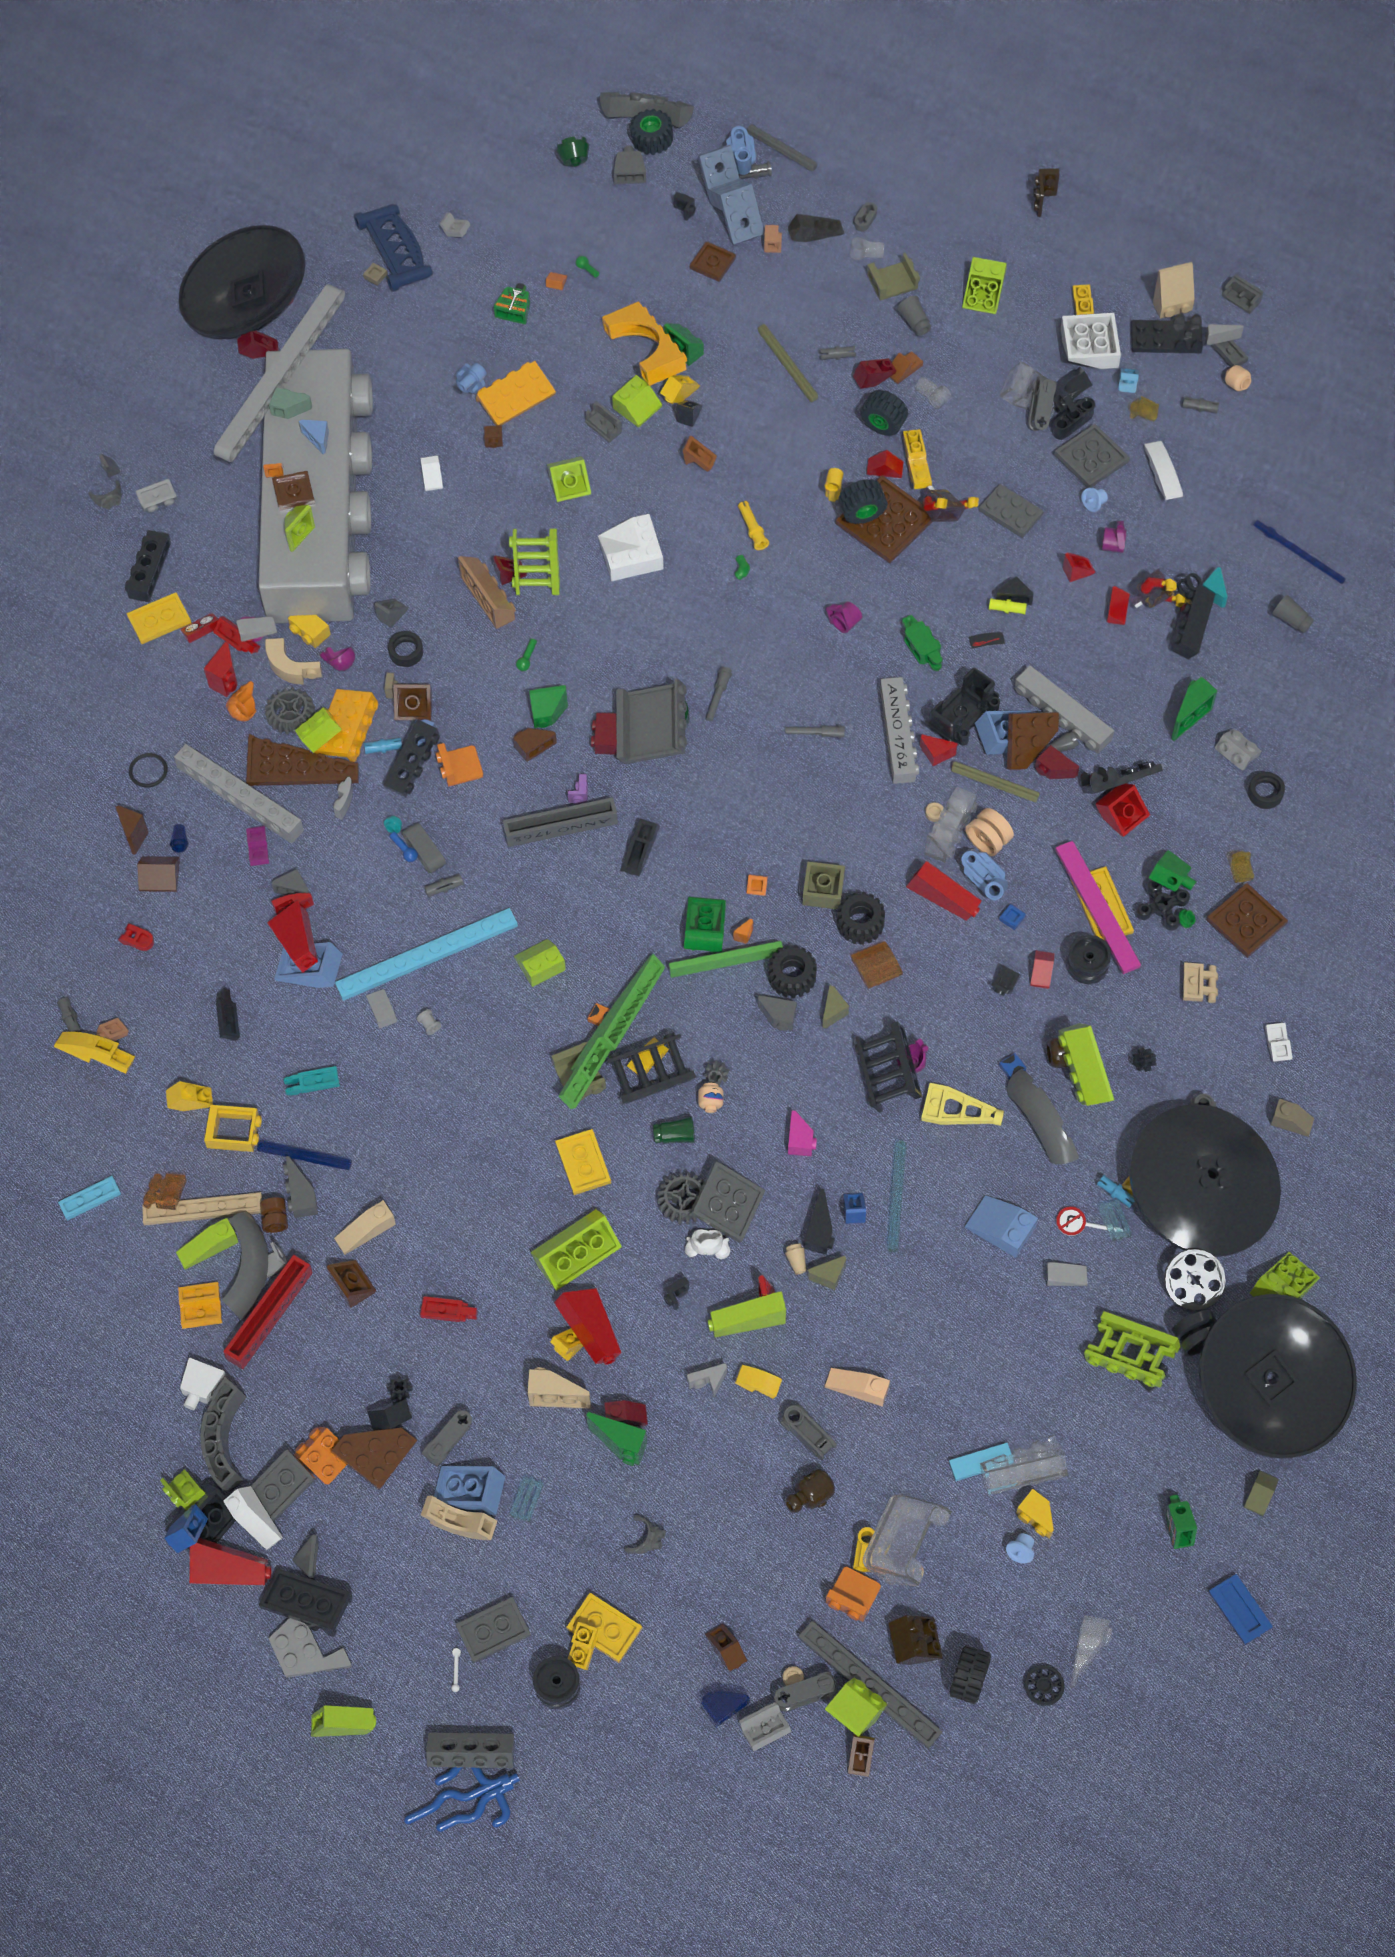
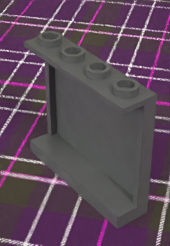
(651, 722)

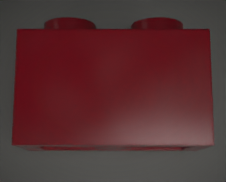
(605, 733)

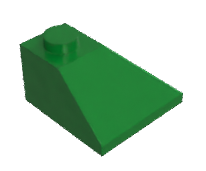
(548, 705)

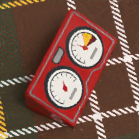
(200, 627)

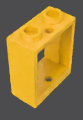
(217, 1112)

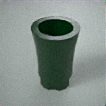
(675, 1131)

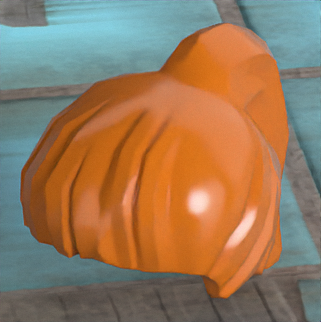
(242, 704)

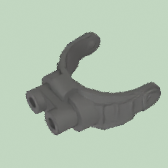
(109, 499)
(652, 1541)

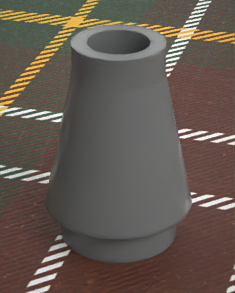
(1065, 742)

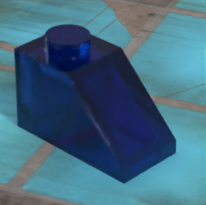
(723, 1705)

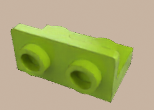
(183, 1490)

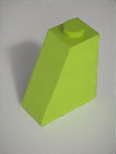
(342, 1721)

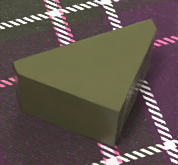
(835, 1008)
(828, 1273)
(1261, 1493)

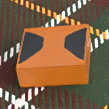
(598, 1014)

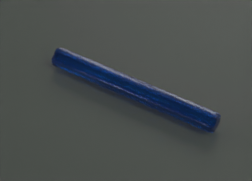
(304, 1155)

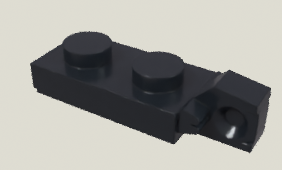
(227, 1016)

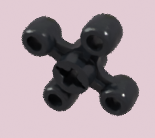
(1163, 905)

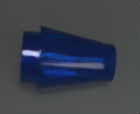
(179, 839)

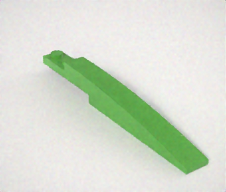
(610, 1031)

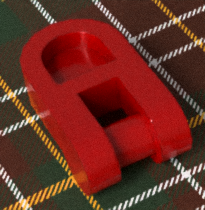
(142, 941)

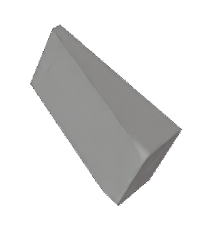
(1223, 333)
(255, 627)
(381, 1008)
(1066, 1274)

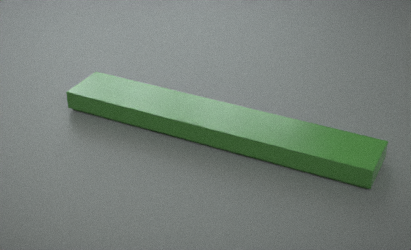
(723, 959)

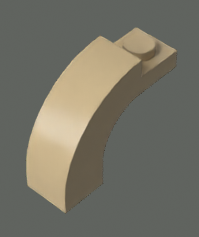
(287, 669)
(457, 1521)

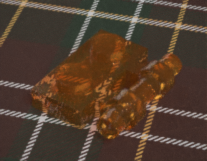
(170, 1191)

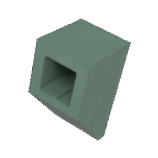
(289, 403)

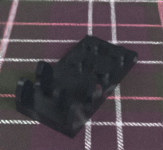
(1168, 336)
(1108, 779)
(306, 1601)

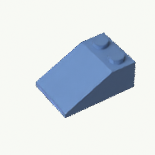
(994, 730)
(319, 975)
(1002, 1224)
(470, 1488)

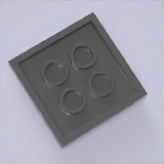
(1092, 456)
(727, 1201)

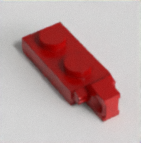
(229, 632)
(447, 1310)

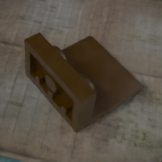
(1046, 185)

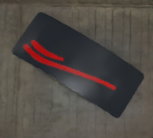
(986, 639)

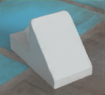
(431, 473)

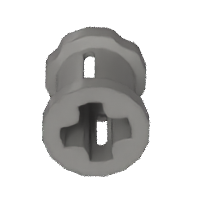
(429, 1022)

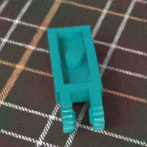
(312, 1081)

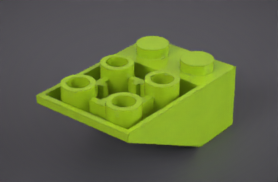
(984, 285)
(1287, 1278)

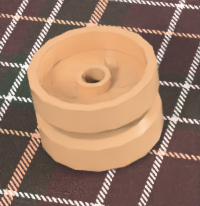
(989, 831)

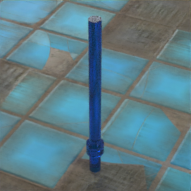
(1270, 532)

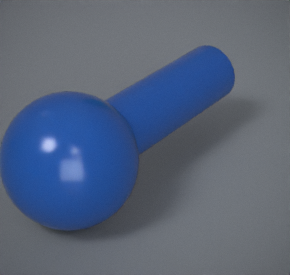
(409, 853)

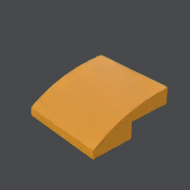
(200, 1305)

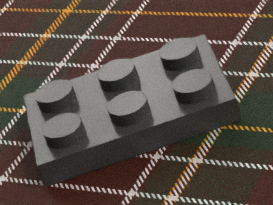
(1011, 511)
(282, 1484)
(493, 1630)

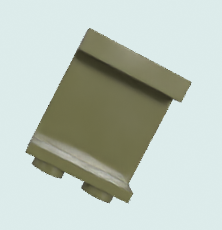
(893, 279)
(563, 1063)

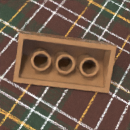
(486, 591)

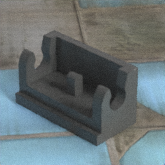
(1243, 294)
(603, 422)

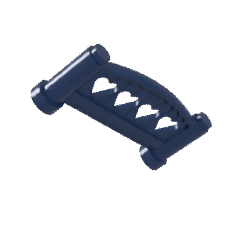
(400, 274)

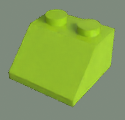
(636, 401)
(569, 478)
(318, 729)
(540, 962)
(856, 1706)

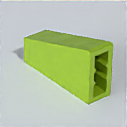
(749, 1315)

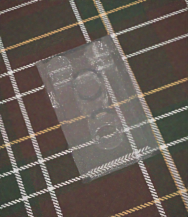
(1092, 1637)

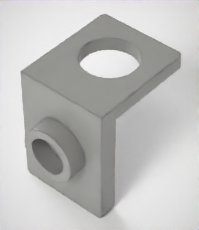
(276, 1260)

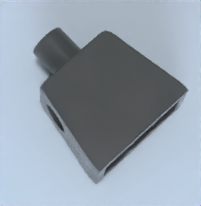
(629, 167)

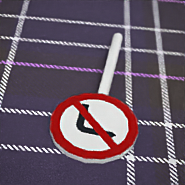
(1073, 1221)

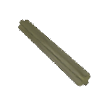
(995, 781)

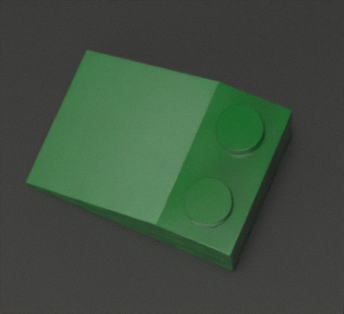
(1196, 704)
(705, 924)
(622, 1439)

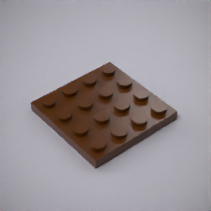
(895, 527)

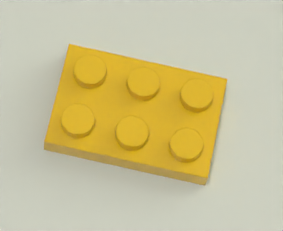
(158, 618)
(583, 1162)
(615, 1629)

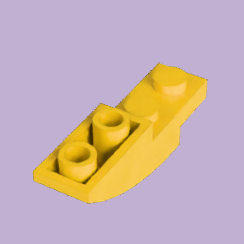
(916, 459)
(95, 1047)

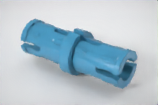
(383, 745)
(1116, 1191)

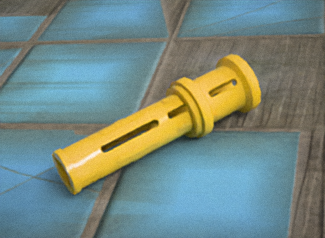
(755, 531)

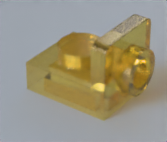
(1144, 408)
(1241, 867)

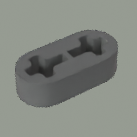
(862, 215)

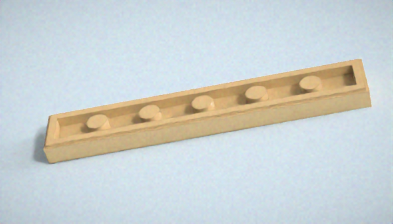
(204, 1209)

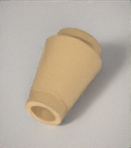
(796, 1257)

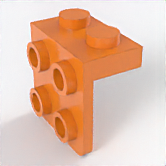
(459, 764)
(317, 1454)
(853, 1594)

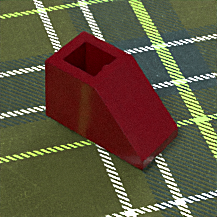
(873, 372)

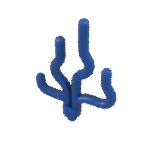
(490, 1788)

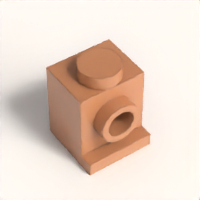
(772, 239)

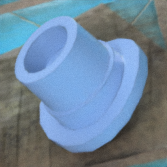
(1094, 498)
(1021, 1549)

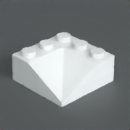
(1091, 340)
(631, 548)

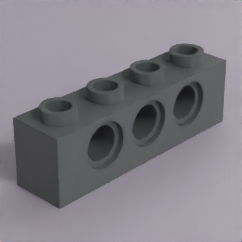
(470, 1750)

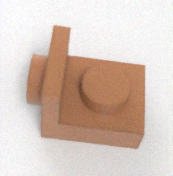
(112, 1030)

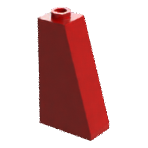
(944, 891)
(295, 934)
(590, 1323)
(224, 1565)

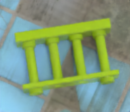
(551, 555)

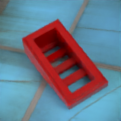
(764, 1286)

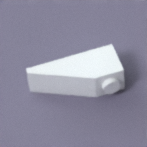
(252, 1516)

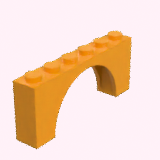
(636, 320)

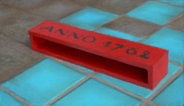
(268, 1312)

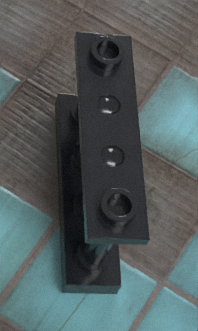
(906, 1070)
(647, 1088)

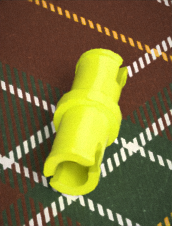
(1007, 606)

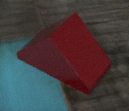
(505, 569)

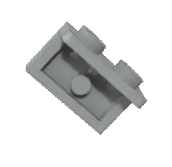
(156, 495)
(1237, 748)
(764, 1726)

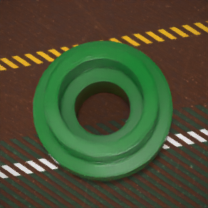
(1187, 918)

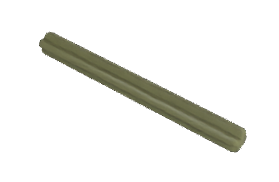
(788, 363)

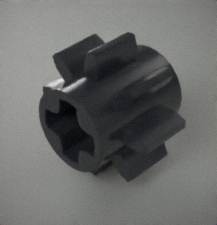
(1144, 1059)
(399, 1383)

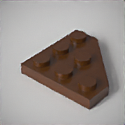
(1028, 736)
(374, 1453)

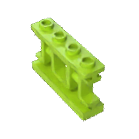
(1138, 1335)

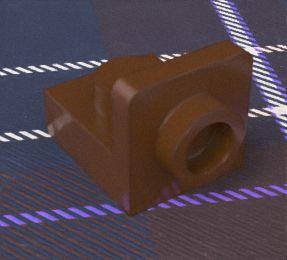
(493, 436)

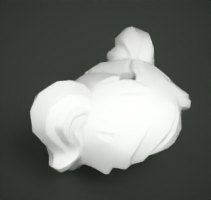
(708, 1243)

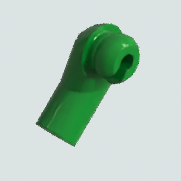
(743, 569)

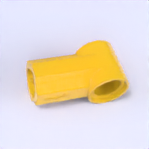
(833, 484)
(861, 1548)

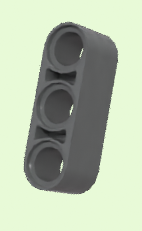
(427, 851)

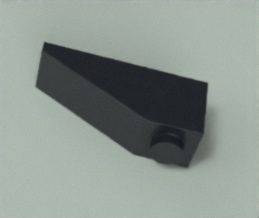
(820, 1229)

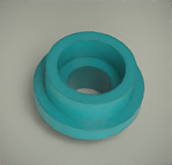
(393, 824)

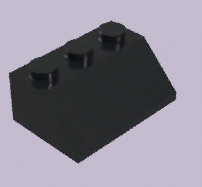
(215, 1510)

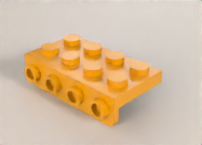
(515, 393)
(354, 715)

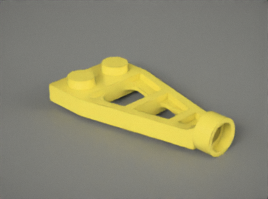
(935, 1104)

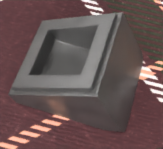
(109, 465)

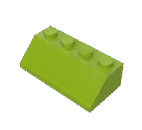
(1085, 1064)
(576, 1249)

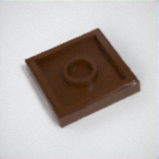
(712, 261)
(293, 490)

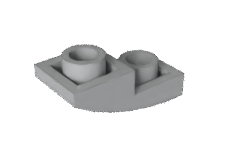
(345, 793)

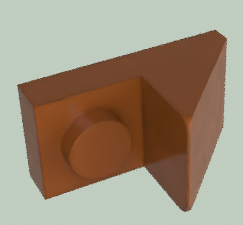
(905, 366)
(698, 453)

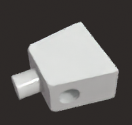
(200, 1382)

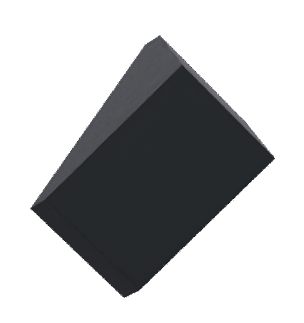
(688, 412)
(1016, 591)
(389, 1415)

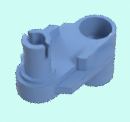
(742, 148)
(471, 378)
(984, 873)

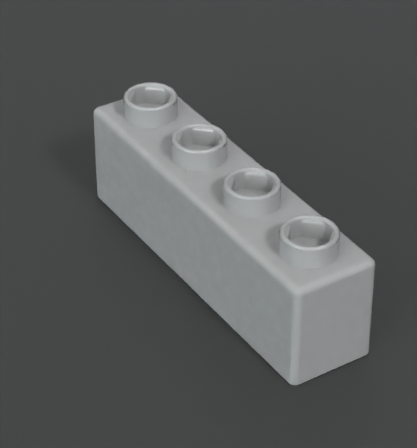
(324, 568)

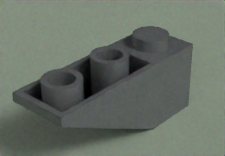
(303, 1196)

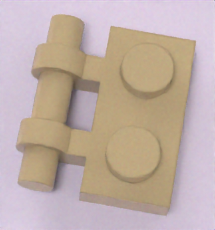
(1193, 982)

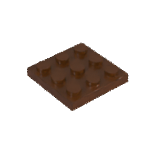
(1247, 920)

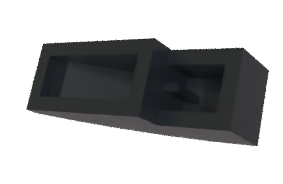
(640, 847)

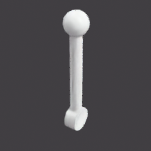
(456, 1653)

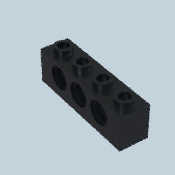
(159, 544)
(419, 731)

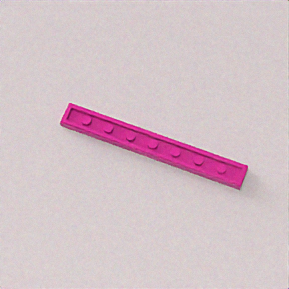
(1098, 907)

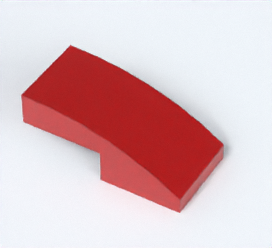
(283, 902)

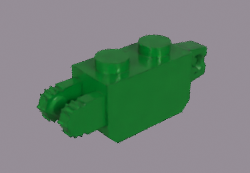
(922, 643)

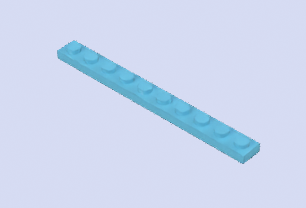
(426, 954)

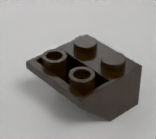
(915, 1640)

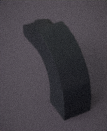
(1070, 388)

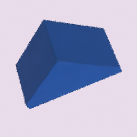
(854, 1208)

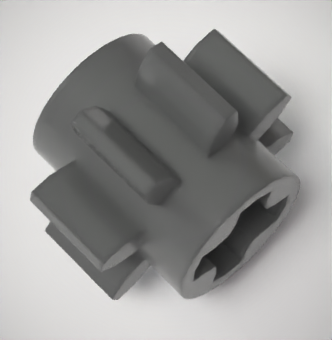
(717, 1072)

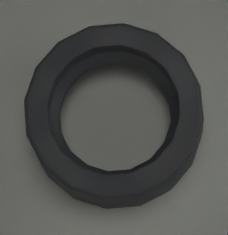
(405, 636)
(1262, 802)

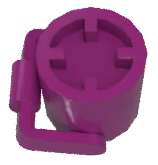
(1114, 538)
(845, 616)

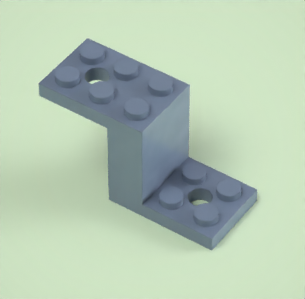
(731, 194)

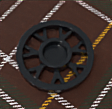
(1044, 1685)

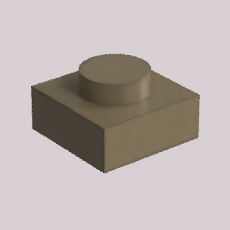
(375, 274)
(390, 680)

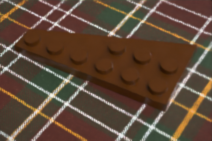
(290, 765)

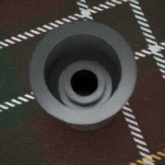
(914, 315)
(1293, 614)

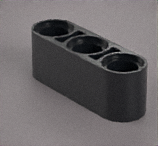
(1069, 422)

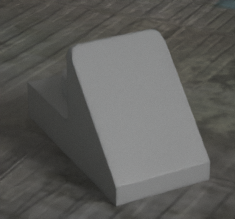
(713, 1376)

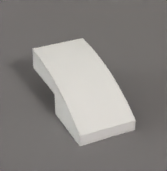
(1278, 1042)

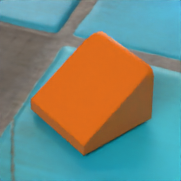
(556, 281)
(273, 470)
(757, 884)
(743, 933)

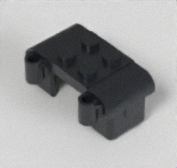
(964, 707)

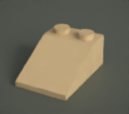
(1174, 290)
(552, 1390)

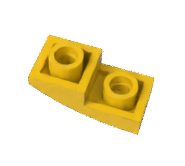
(1082, 299)
(646, 1057)
(759, 1380)
(583, 1645)

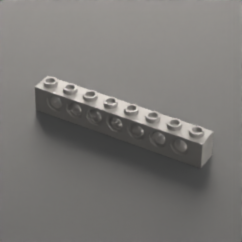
(239, 793)

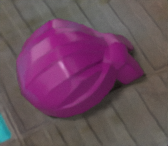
(339, 660)
(918, 1054)

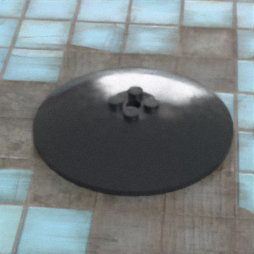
(217, 283)
(1180, 1198)
(1311, 1370)

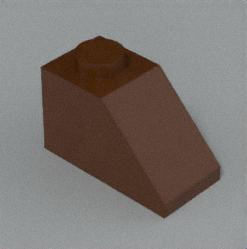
(533, 742)
(726, 1647)

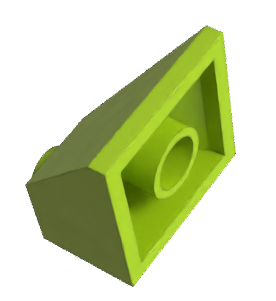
(298, 525)

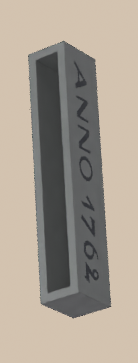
(560, 822)

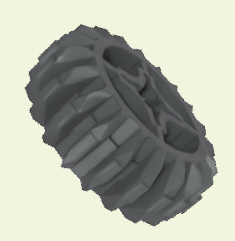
(290, 705)
(676, 1196)

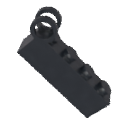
(1193, 617)

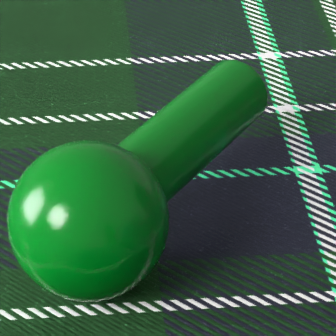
(583, 263)
(523, 662)

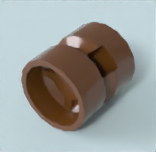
(274, 1215)

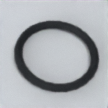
(143, 756)

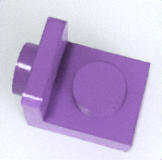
(581, 794)

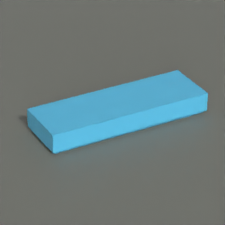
(89, 1198)
(970, 1464)

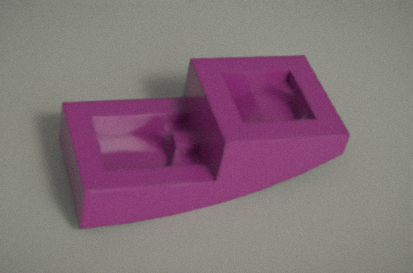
(257, 846)

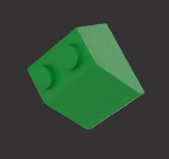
(686, 342)

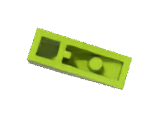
(207, 1243)

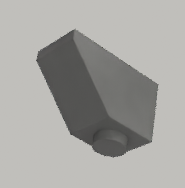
(778, 1012)

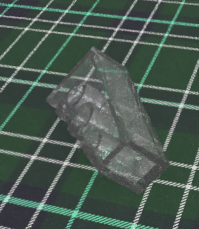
(950, 825)
(1024, 1467)

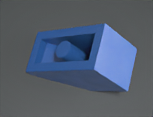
(186, 1529)

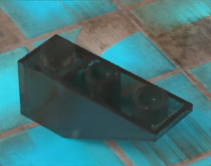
(812, 228)

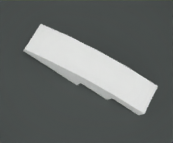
(1163, 469)

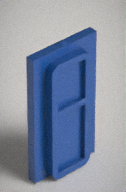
(1240, 1609)

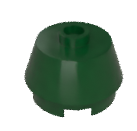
(573, 151)

